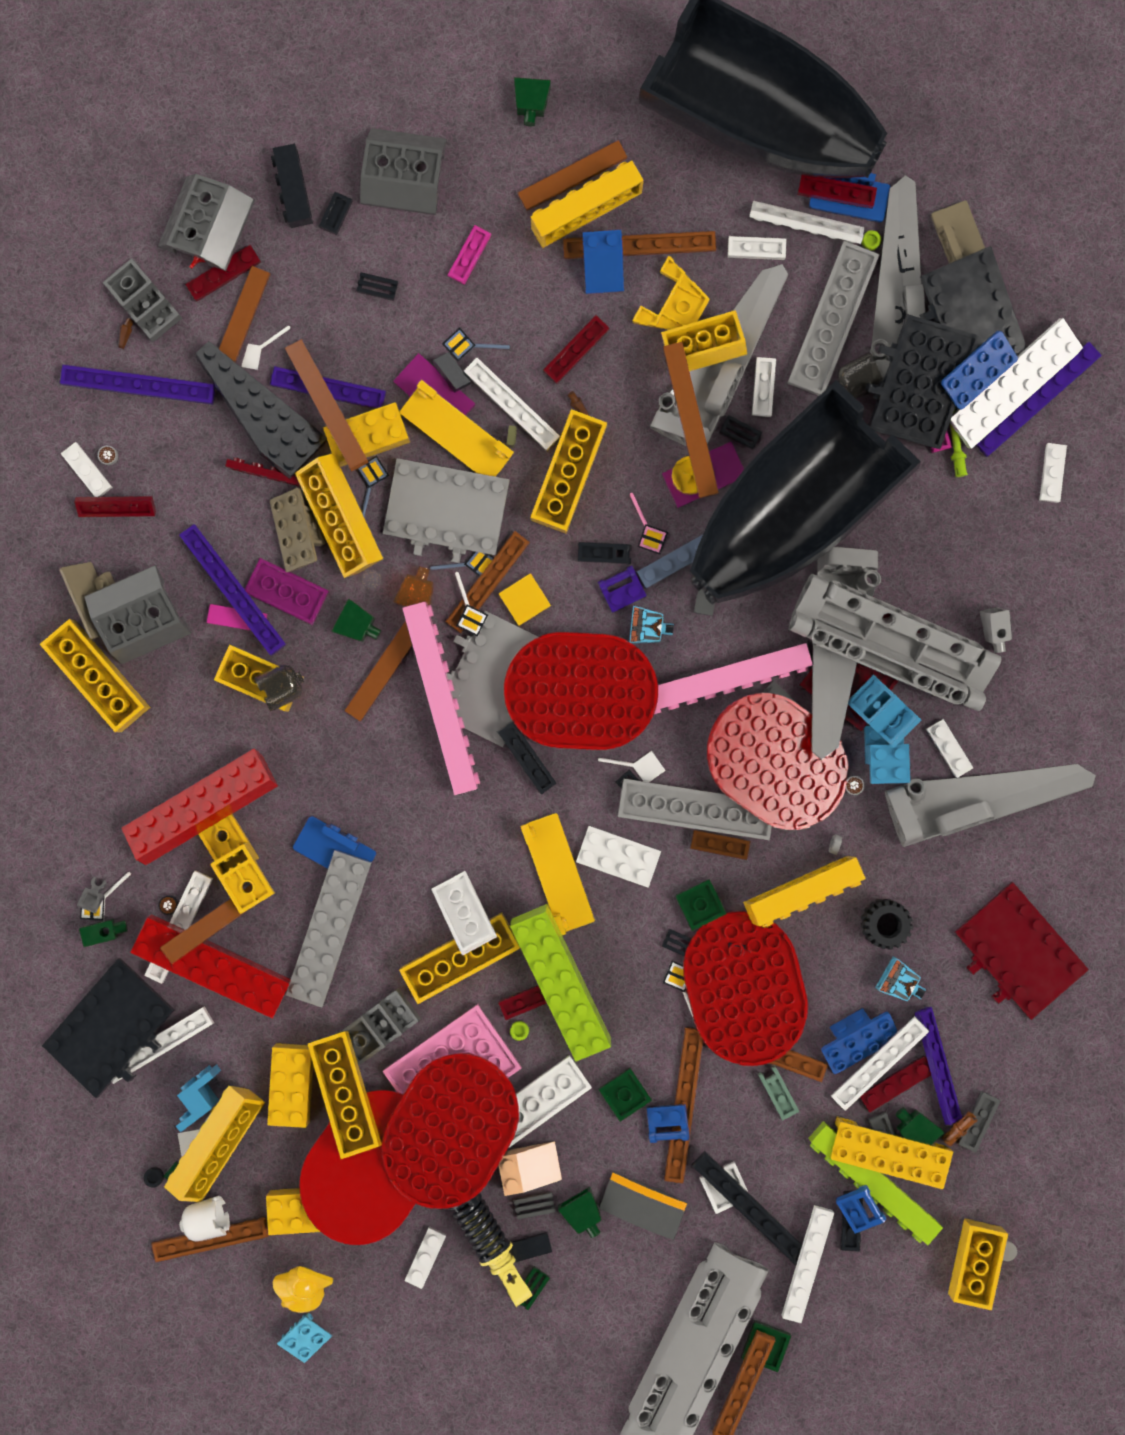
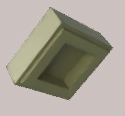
(511, 439)

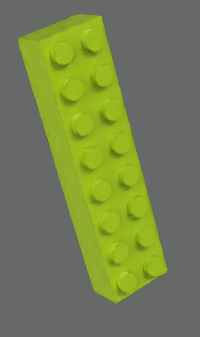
(561, 982)

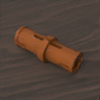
(959, 1128)

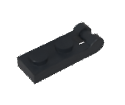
(603, 553)

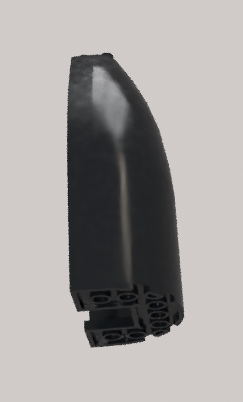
(762, 96)
(799, 498)

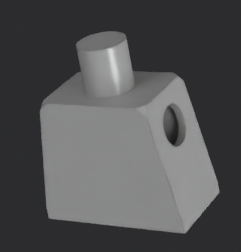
(996, 627)

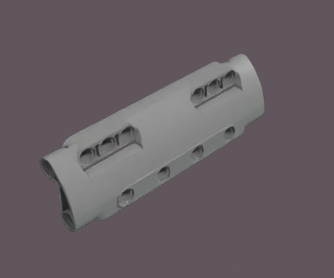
(893, 642)
(697, 1351)

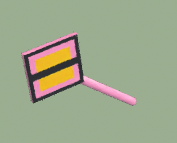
(652, 537)

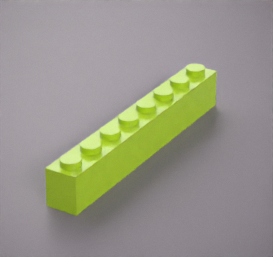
(881, 1188)

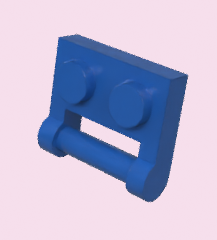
(667, 1116)
(855, 1212)

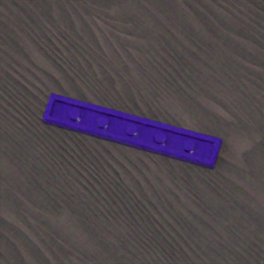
(340, 390)
(939, 1067)

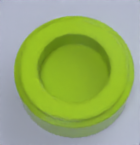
(871, 240)
(519, 1030)

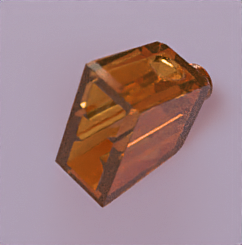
(415, 589)

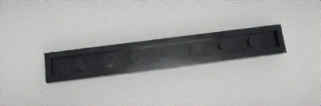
(748, 1206)

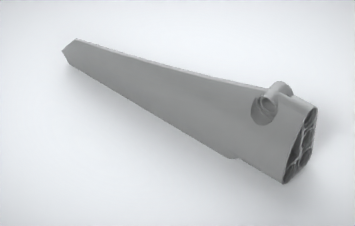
(893, 286)
(717, 383)
(831, 671)
(965, 802)

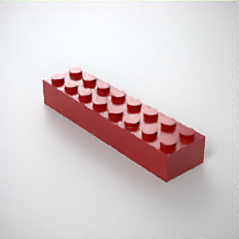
(199, 807)
(214, 968)

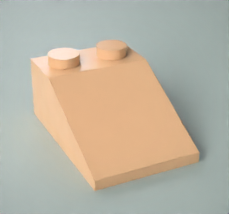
(529, 1168)

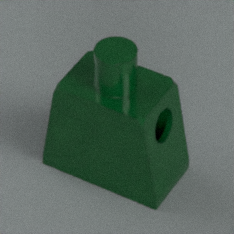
(531, 98)
(355, 623)
(93, 933)
(917, 1127)
(582, 1212)

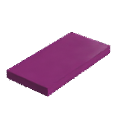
(421, 369)
(726, 470)
(286, 591)

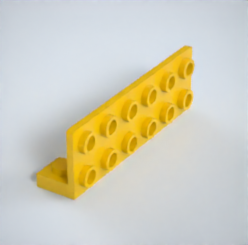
(455, 431)
(557, 873)
(891, 1154)

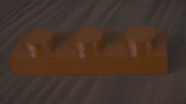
(720, 844)

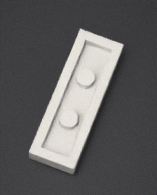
(756, 248)
(763, 387)
(86, 470)
(1053, 472)
(949, 748)
(425, 1257)

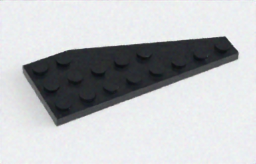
(272, 425)

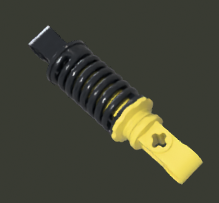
(491, 1245)

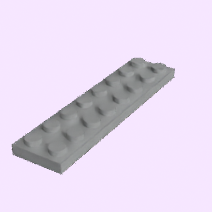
(833, 318)
(688, 809)
(328, 928)

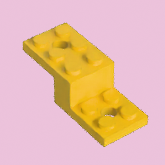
(236, 864)

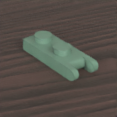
(779, 1094)

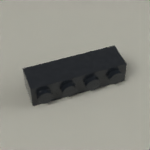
(292, 186)

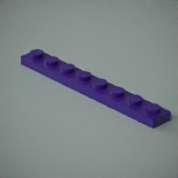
(137, 384)
(1039, 399)
(232, 590)

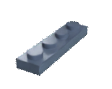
(669, 564)

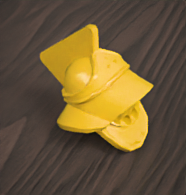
(301, 1289)

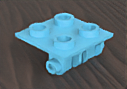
(304, 1338)

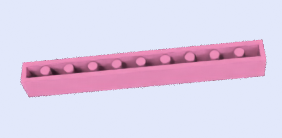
(733, 676)
(440, 697)

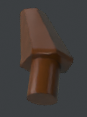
(125, 331)
(577, 403)

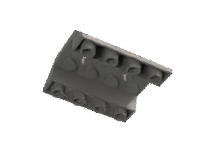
(399, 183)
(216, 221)
(129, 604)

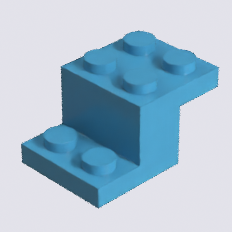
(883, 711)
(884, 761)
(197, 1097)

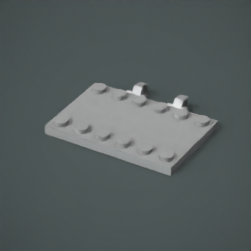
(446, 508)
(482, 674)

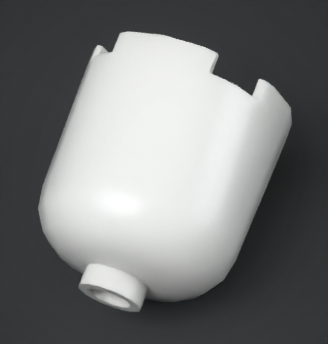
(205, 1220)

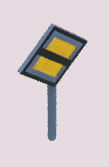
(460, 344)
(372, 474)
(477, 563)

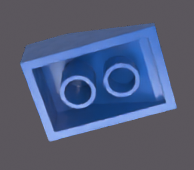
(603, 261)

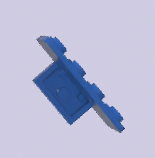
(876, 214)
(979, 370)
(320, 840)
(857, 1039)

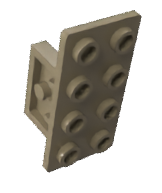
(957, 231)
(296, 530)
(82, 581)

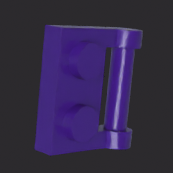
(624, 595)

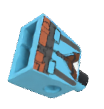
(648, 626)
(900, 981)

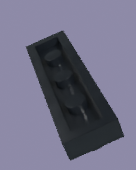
(526, 757)

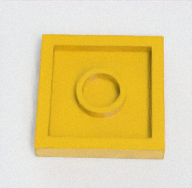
(524, 599)

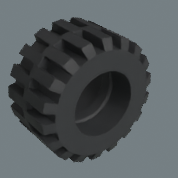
(902, 928)

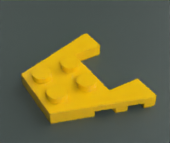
(682, 306)

